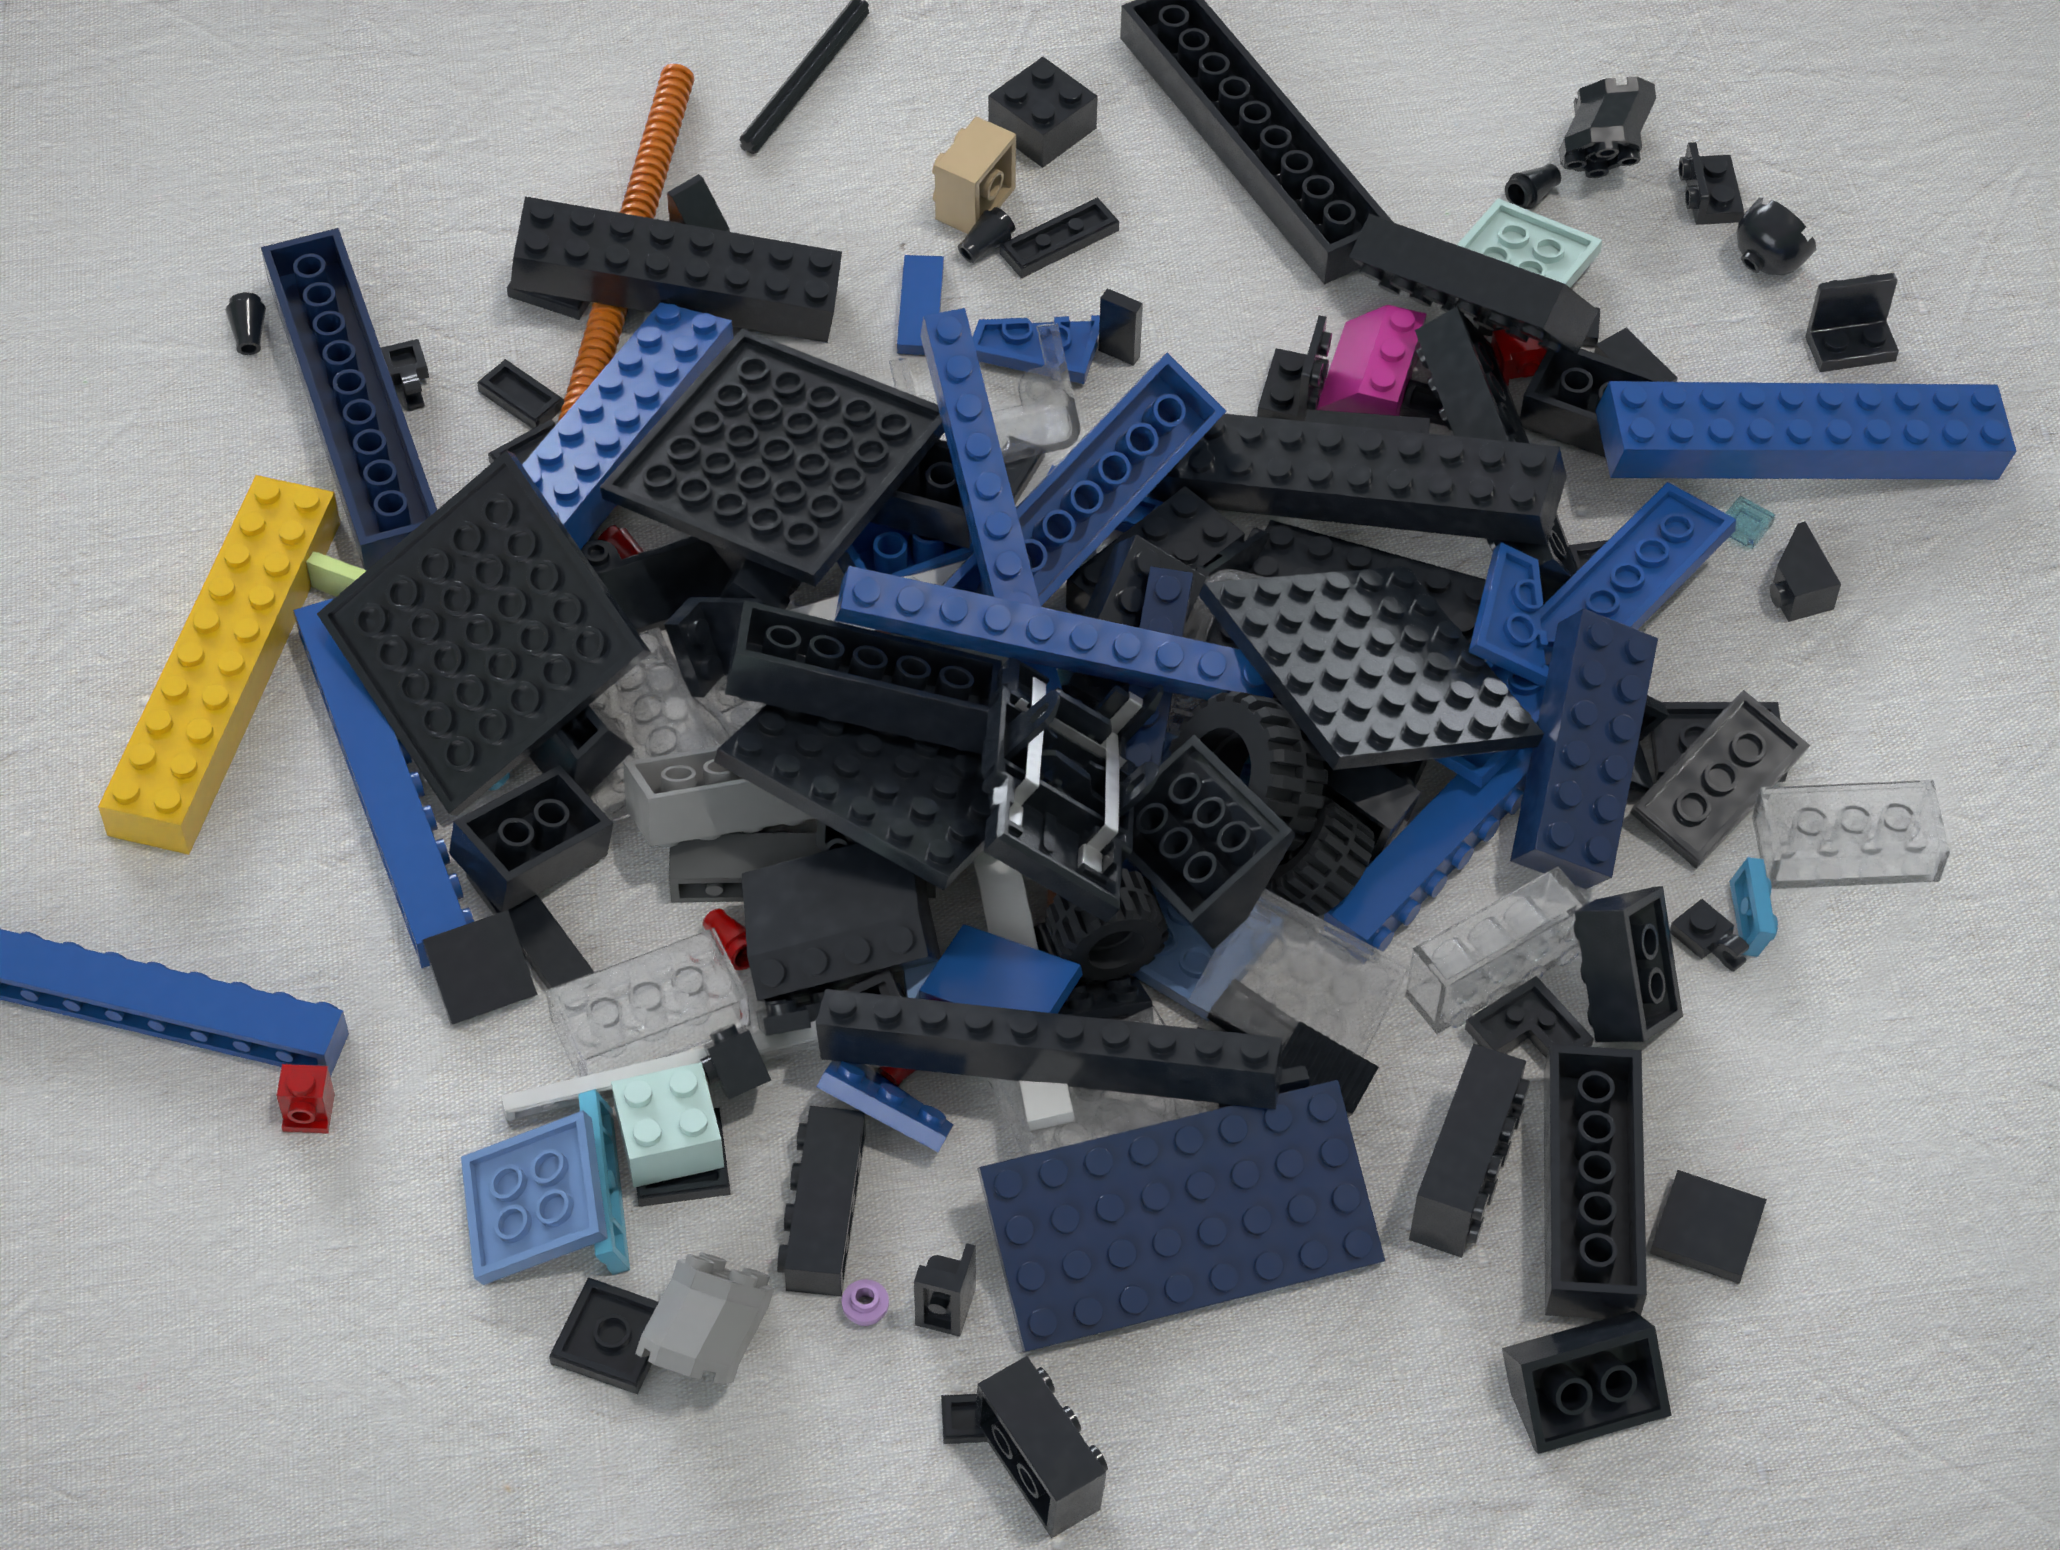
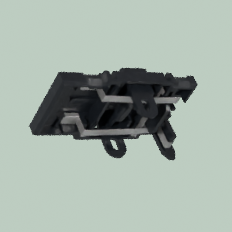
(1082, 824)

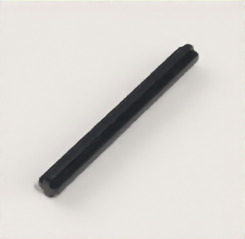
(803, 76)

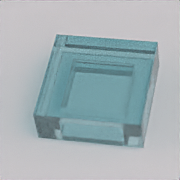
(1751, 521)

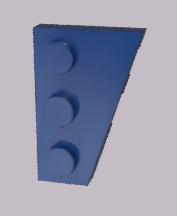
(1017, 346)
(1509, 616)
(886, 1102)

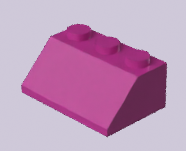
(1373, 362)

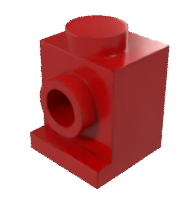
(1516, 357)
(305, 1098)

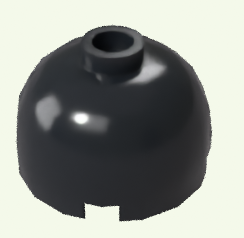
(1772, 239)

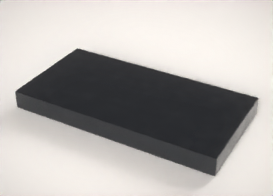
(1719, 779)

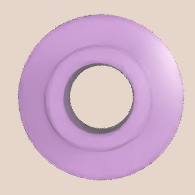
(865, 1313)

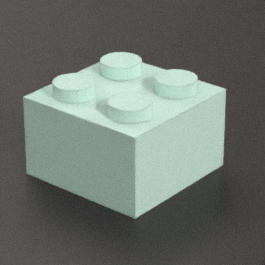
(667, 1124)

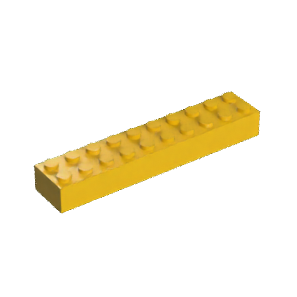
(219, 667)

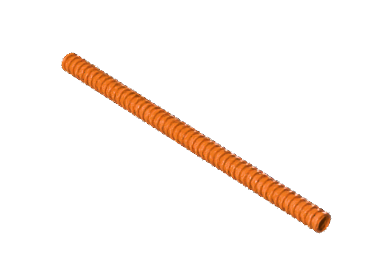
(642, 200)

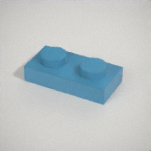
(1753, 905)

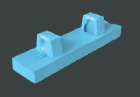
(614, 1249)

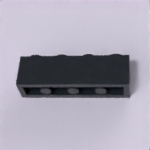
(824, 1201)

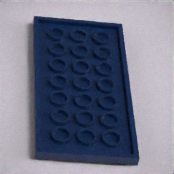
(1180, 1216)

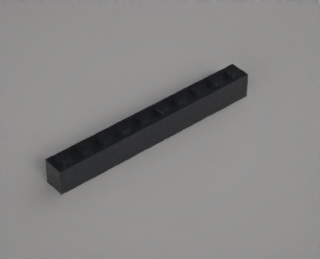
(1050, 1048)

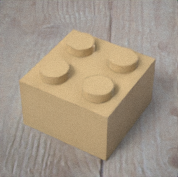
(974, 174)

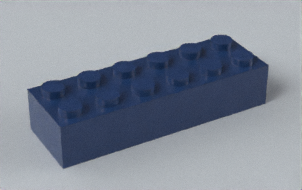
(1588, 749)

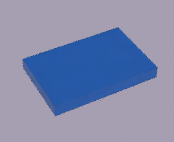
(1000, 974)

